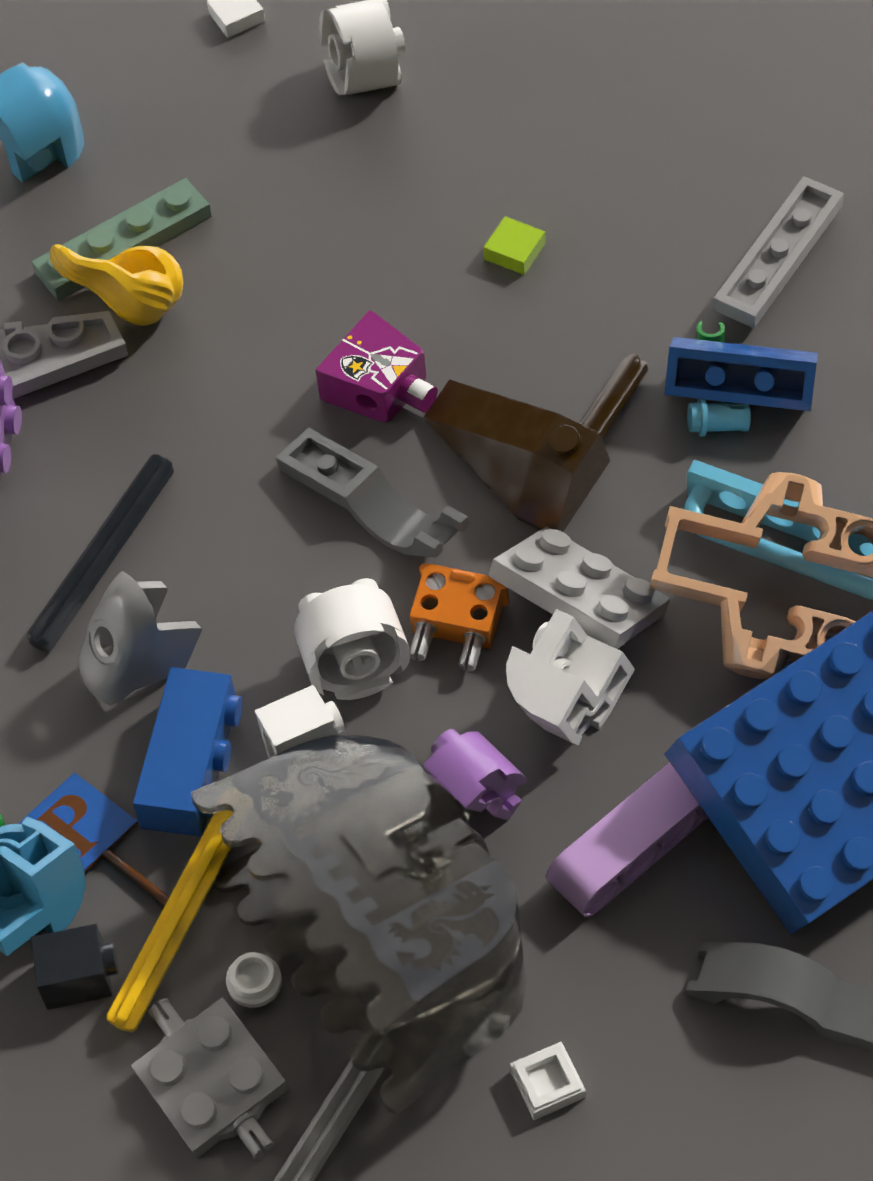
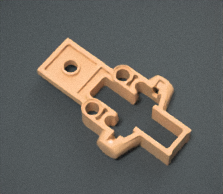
(740, 650)

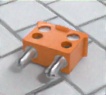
(458, 609)

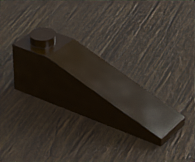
(522, 452)

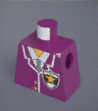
(375, 372)

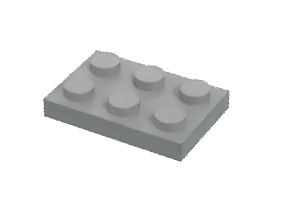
(580, 583)

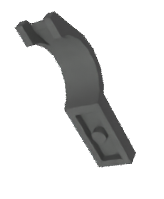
(368, 496)
(788, 980)

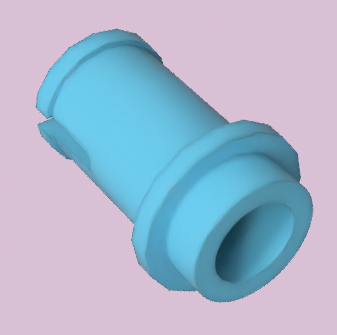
(717, 416)

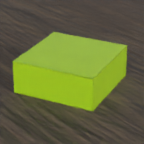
(514, 245)

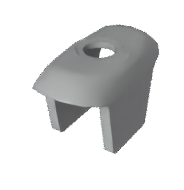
(141, 645)

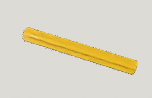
(171, 927)

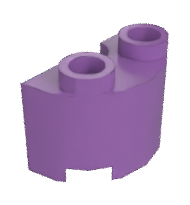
(475, 773)

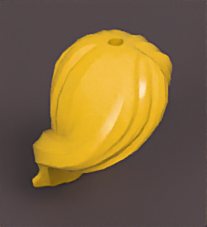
(135, 284)

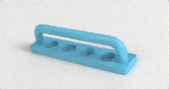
(716, 487)

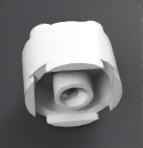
(361, 46)
(350, 639)

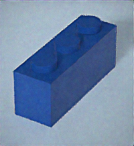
(741, 373)
(186, 749)

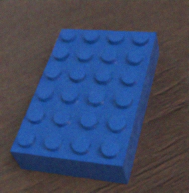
(793, 777)

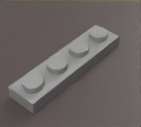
(778, 252)

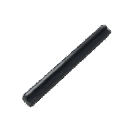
(100, 553)

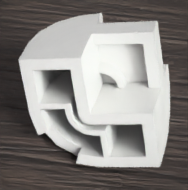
(567, 678)

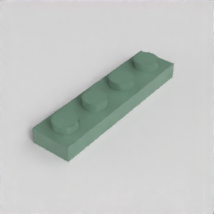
(144, 224)

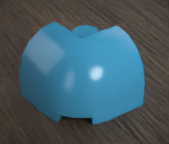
(37, 120)
(38, 882)

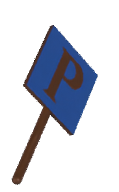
(93, 825)

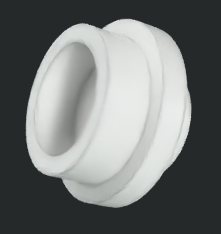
(253, 980)

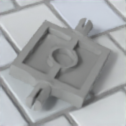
(210, 1078)

